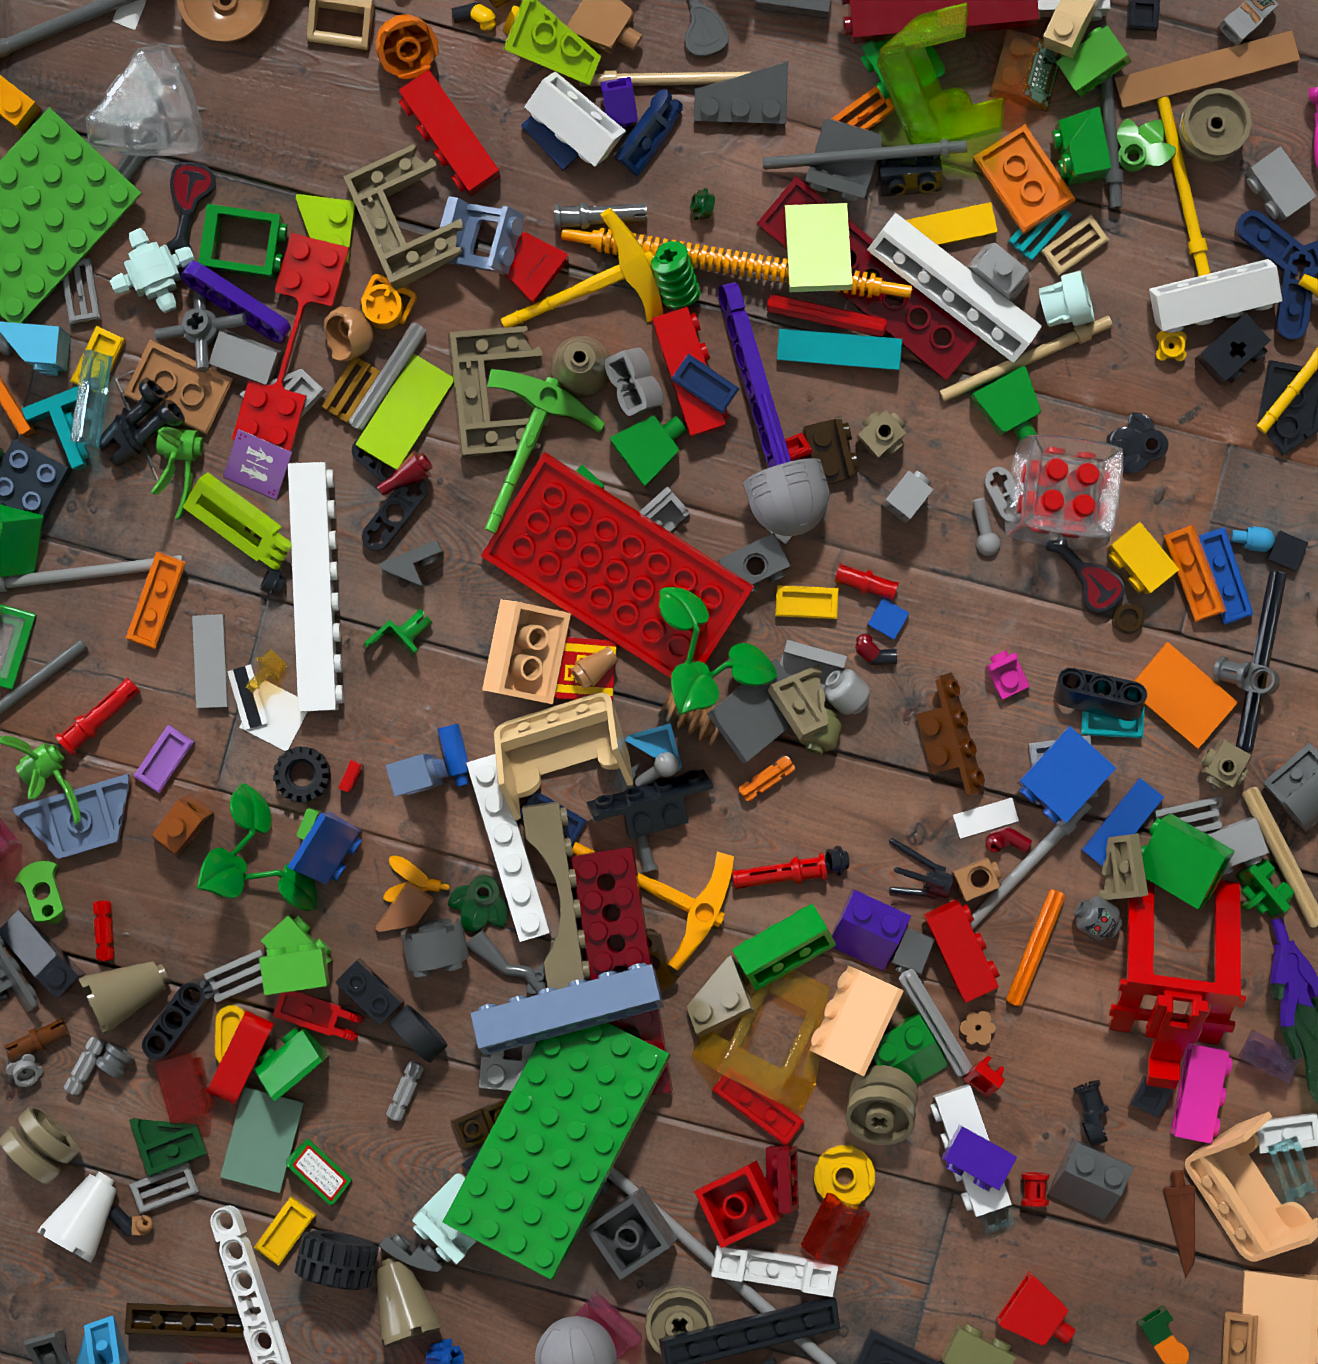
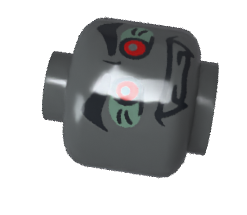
(1098, 918)

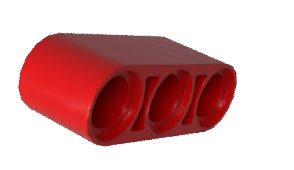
(240, 1057)

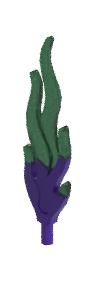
(1297, 988)

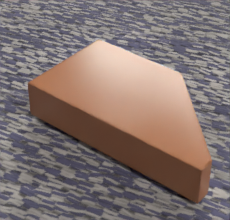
(405, 909)

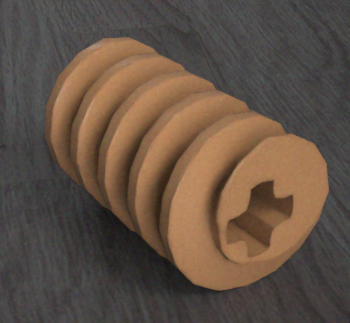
(696, 719)

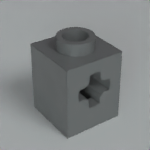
(912, 951)

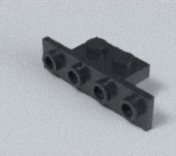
(653, 805)

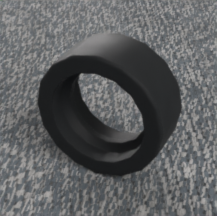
(418, 1033)

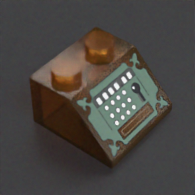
(1025, 71)

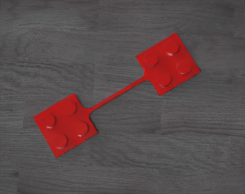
(309, 274)

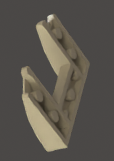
(370, 189)
(467, 357)

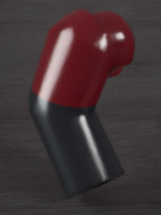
(872, 653)

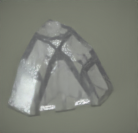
(148, 109)

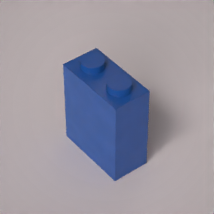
(1065, 776)

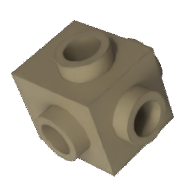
(874, 442)
(1233, 757)

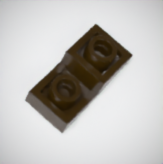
(476, 1125)

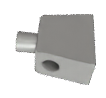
(1000, 271)

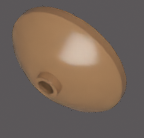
(222, 22)

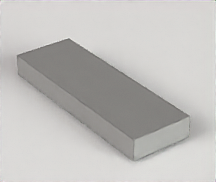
(210, 661)

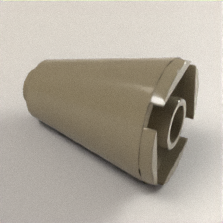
(580, 378)
(122, 992)
(403, 1305)

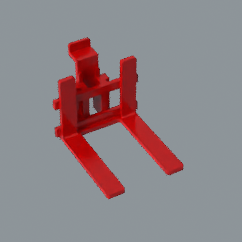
(1170, 1029)

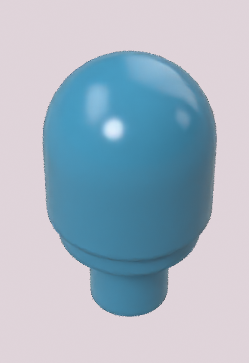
(1254, 538)

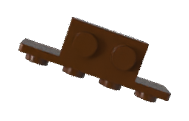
(948, 737)

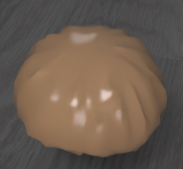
(347, 333)

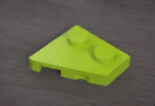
(328, 219)

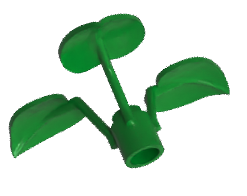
(691, 681)
(225, 871)

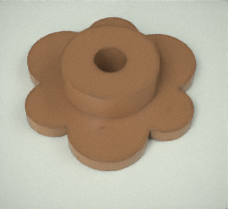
(983, 1035)

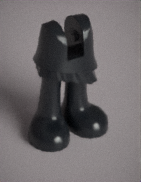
(124, 426)

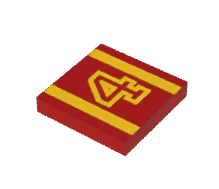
(575, 650)

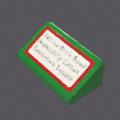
(318, 1171)

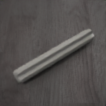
(387, 376)
(935, 1022)

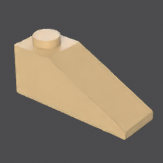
(1069, 26)

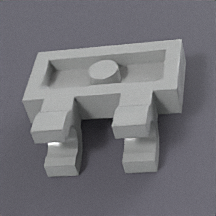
(503, 1072)

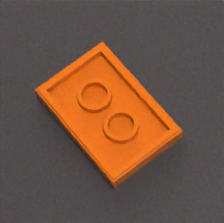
(1024, 179)
(1184, 695)

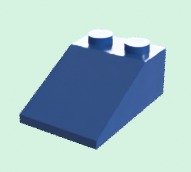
(326, 848)

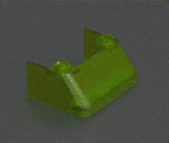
(915, 91)

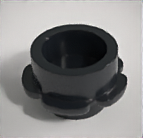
(272, 582)
(836, 860)

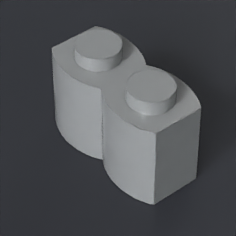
(635, 386)

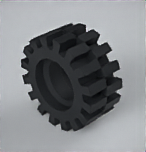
(283, 779)

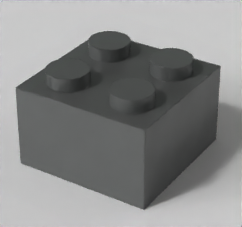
(631, 1233)

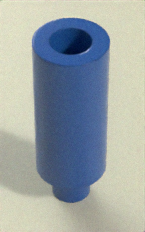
(454, 753)

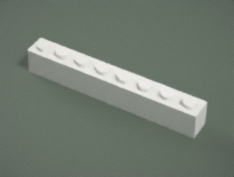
(313, 586)

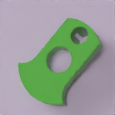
(31, 877)

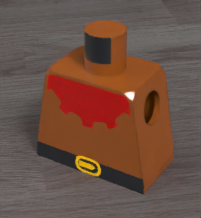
(181, 825)

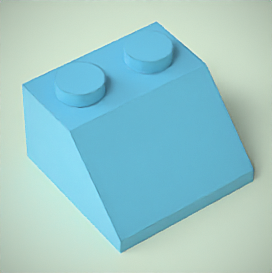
(39, 345)

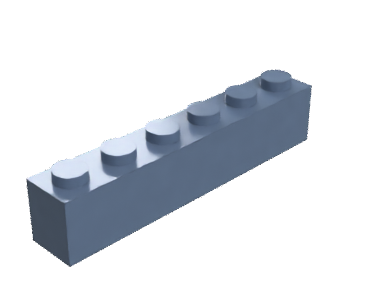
(567, 1009)

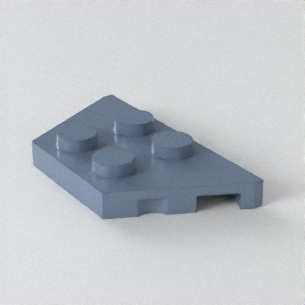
(101, 820)

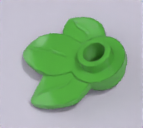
(1144, 142)

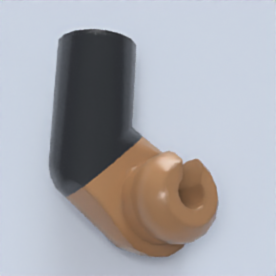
(131, 1225)

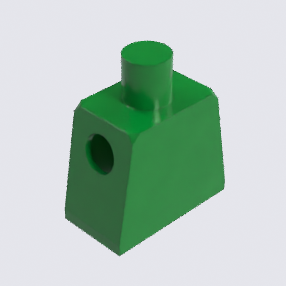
(1009, 403)
(648, 446)

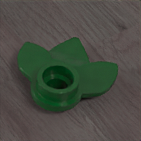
(478, 908)

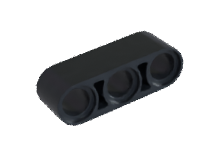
(1085, 696)
(166, 1027)

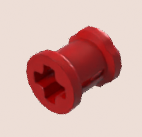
(1035, 1189)

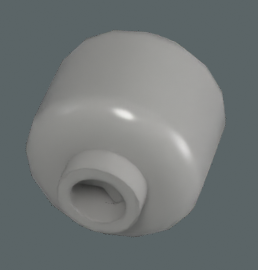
(846, 692)

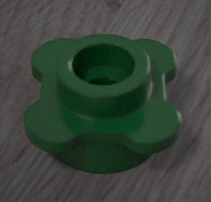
(702, 204)

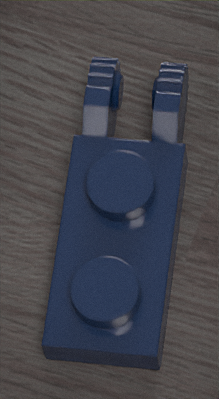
(649, 132)

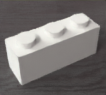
(574, 119)

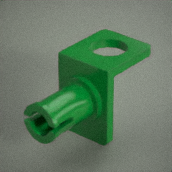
(403, 634)

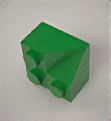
(1082, 147)

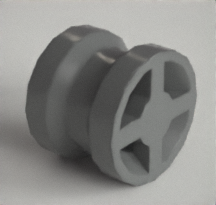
(115, 1060)

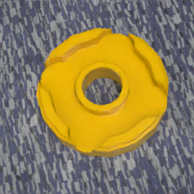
(849, 1157)

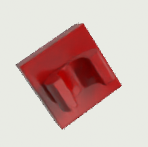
(985, 1079)

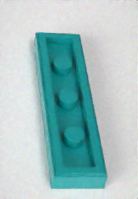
(839, 349)

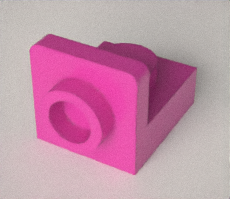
(1006, 674)

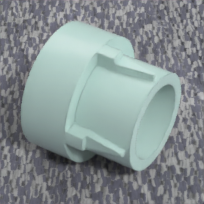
(1067, 301)

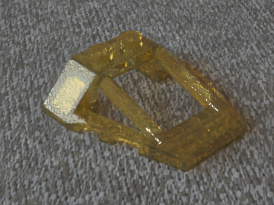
(756, 1073)

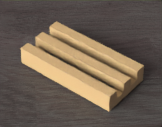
(1053, 260)

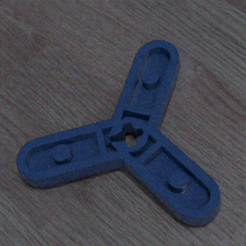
(1282, 249)

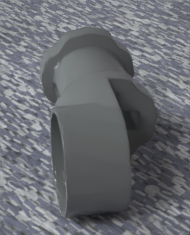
(1245, 676)

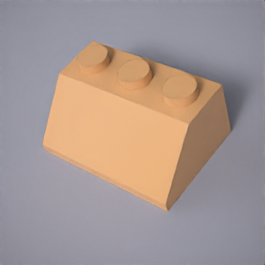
(526, 651)
(855, 1020)

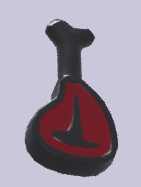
(189, 186)
(1100, 585)

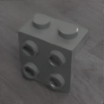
(848, 178)

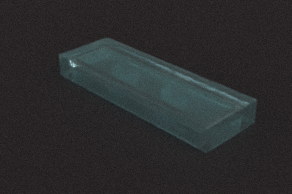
(91, 398)

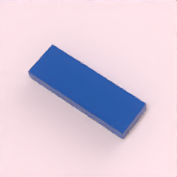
(1227, 575)
(1124, 818)

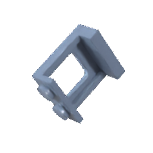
(505, 240)

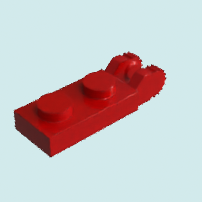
(315, 1014)

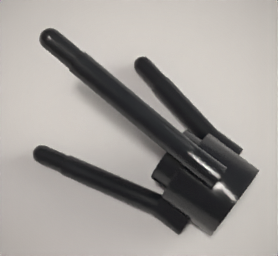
(936, 881)

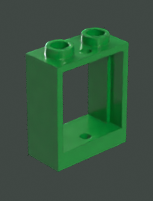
(211, 236)

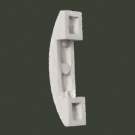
(774, 1269)

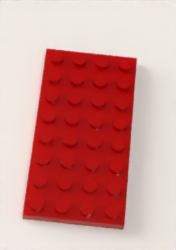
(610, 565)

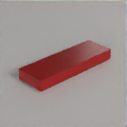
(765, 1112)

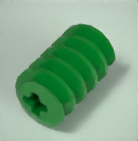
(675, 275)

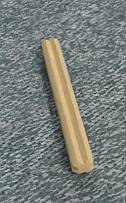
(1282, 855)

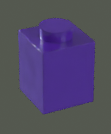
(619, 101)

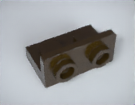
(830, 445)

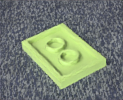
(818, 247)

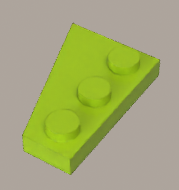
(549, 42)

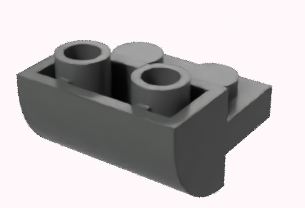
(1297, 787)

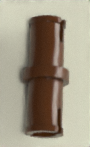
(37, 1040)

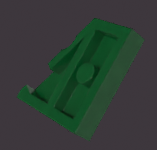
(167, 1144)

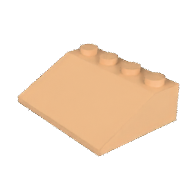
(1285, 1314)

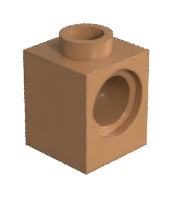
(963, 878)

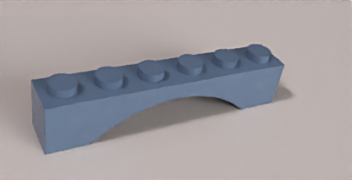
(416, 774)

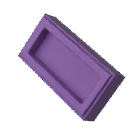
(164, 758)

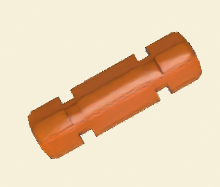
(767, 778)

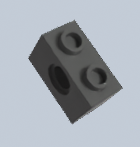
(768, 551)

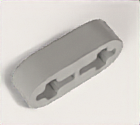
(995, 493)

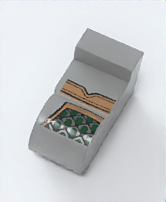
(1246, 19)

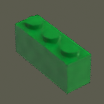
(784, 947)

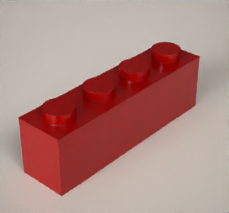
(449, 133)
(677, 339)

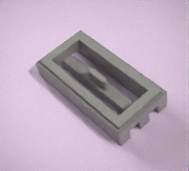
(85, 316)
(1214, 813)
(209, 976)
(189, 1177)

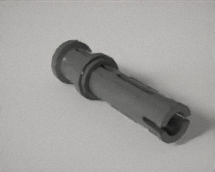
(583, 216)

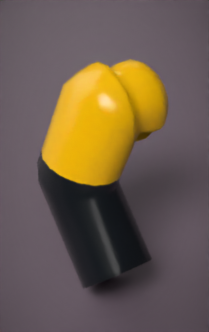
(476, 12)

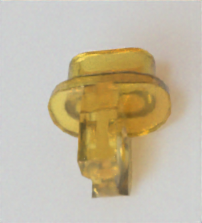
(271, 665)

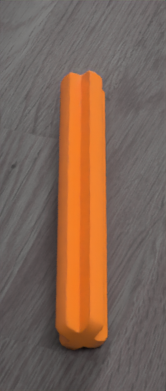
(1035, 947)

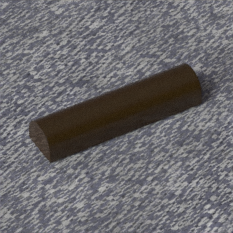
(183, 1321)

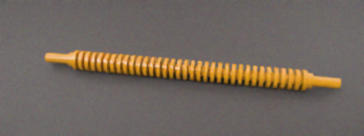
(599, 240)

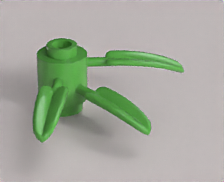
(178, 445)
(39, 766)

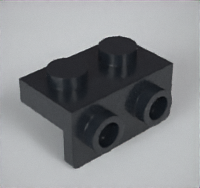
(910, 175)

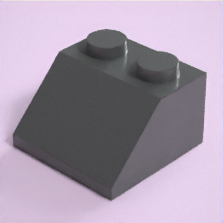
(1090, 1179)

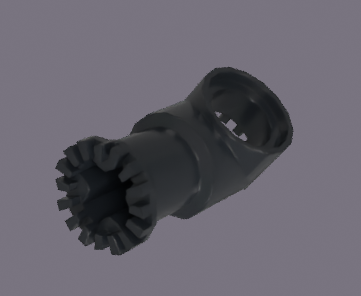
(1093, 1107)

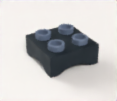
(30, 479)

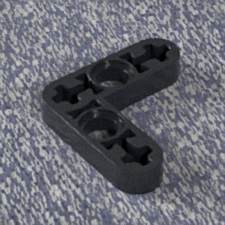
(398, 497)

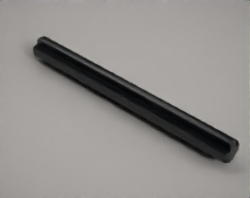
(1261, 656)

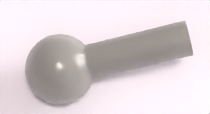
(987, 542)
(665, 765)

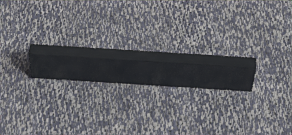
(751, 1333)

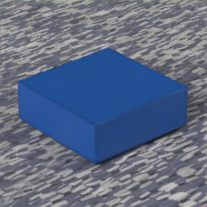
(888, 618)

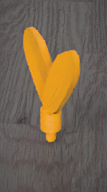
(414, 876)

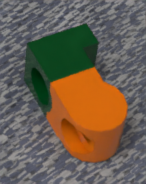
(1162, 1340)

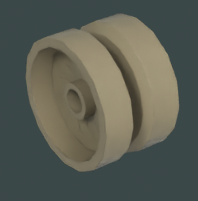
(1217, 108)
(882, 1105)
(39, 1144)
(674, 1303)

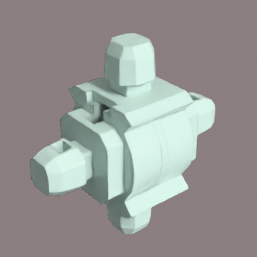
(152, 270)

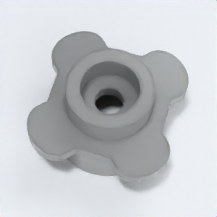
(26, 1077)

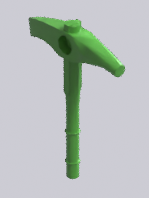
(546, 400)

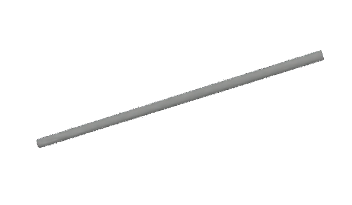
(708, 1258)

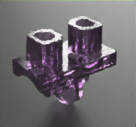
(1269, 1056)

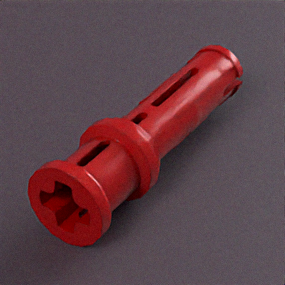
(87, 725)
(795, 870)

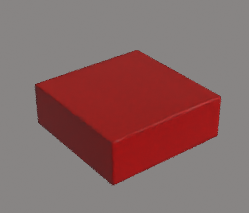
(351, 776)

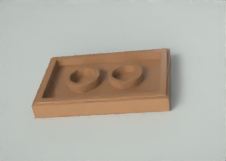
(195, 392)

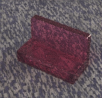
(619, 1328)

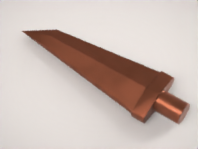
(1182, 1212)

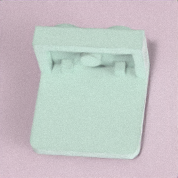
(429, 1223)

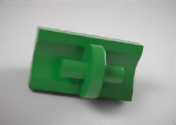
(1261, 892)

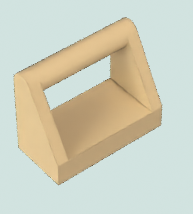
(356, 6)

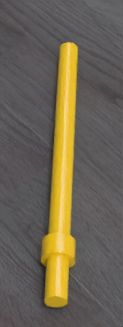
(1197, 244)

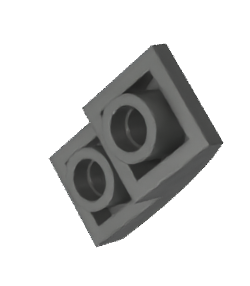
(422, 1257)

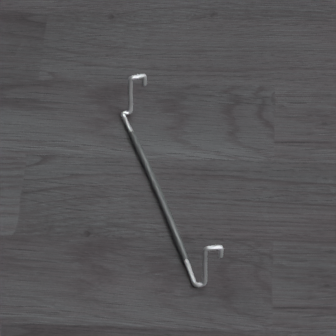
(128, 407)

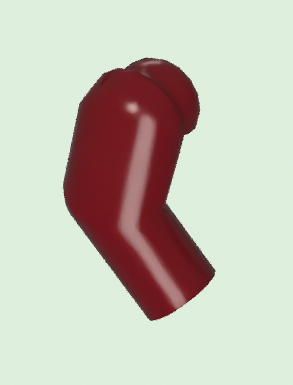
(1007, 837)

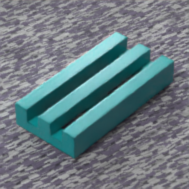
(1022, 247)

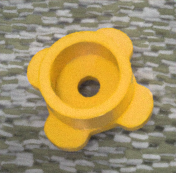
(1177, 339)

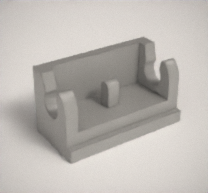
(245, 357)
(666, 510)

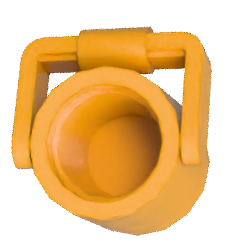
(384, 305)

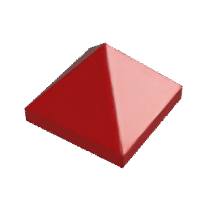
(798, 447)

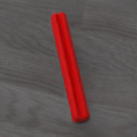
(827, 315)

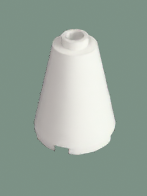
(82, 1217)

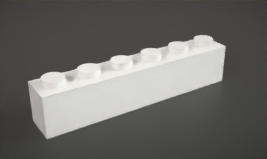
(954, 288)
(509, 851)

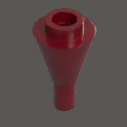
(413, 469)

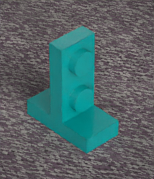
(63, 421)

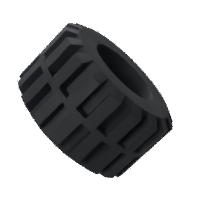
(336, 1260)

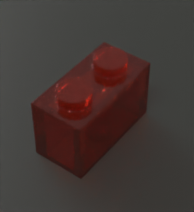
(184, 1086)

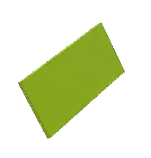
(405, 411)

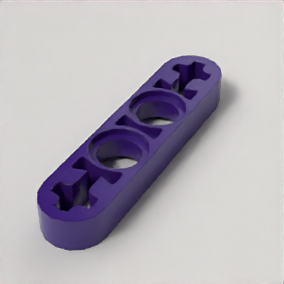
(235, 301)

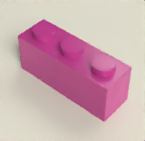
(1201, 1093)

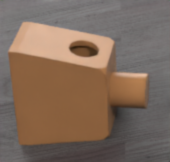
(605, 24)

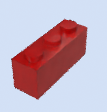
(962, 950)

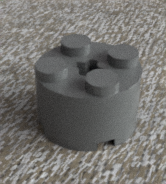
(435, 946)

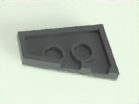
(745, 98)

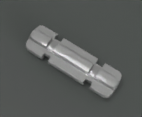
(84, 1066)
(404, 1091)

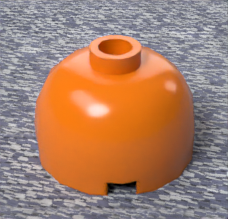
(406, 46)

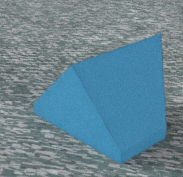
(655, 741)
(102, 1343)

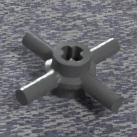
(201, 329)

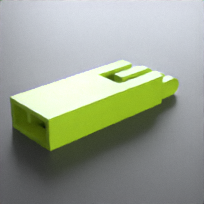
(231, 514)

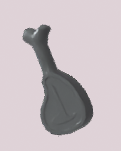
(706, 33)

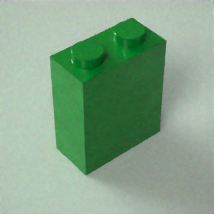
(1184, 860)

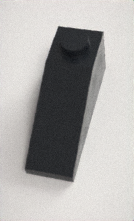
(40, 954)

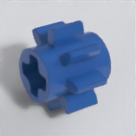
(444, 1353)

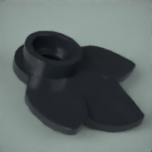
(1134, 442)

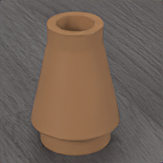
(593, 667)

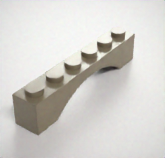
(546, 833)

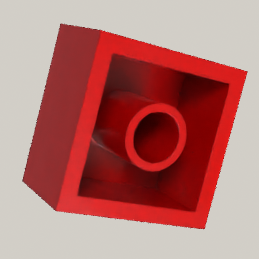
(738, 1204)

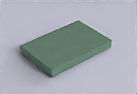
(262, 1139)

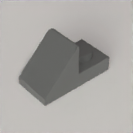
(405, 564)
(48, 1349)

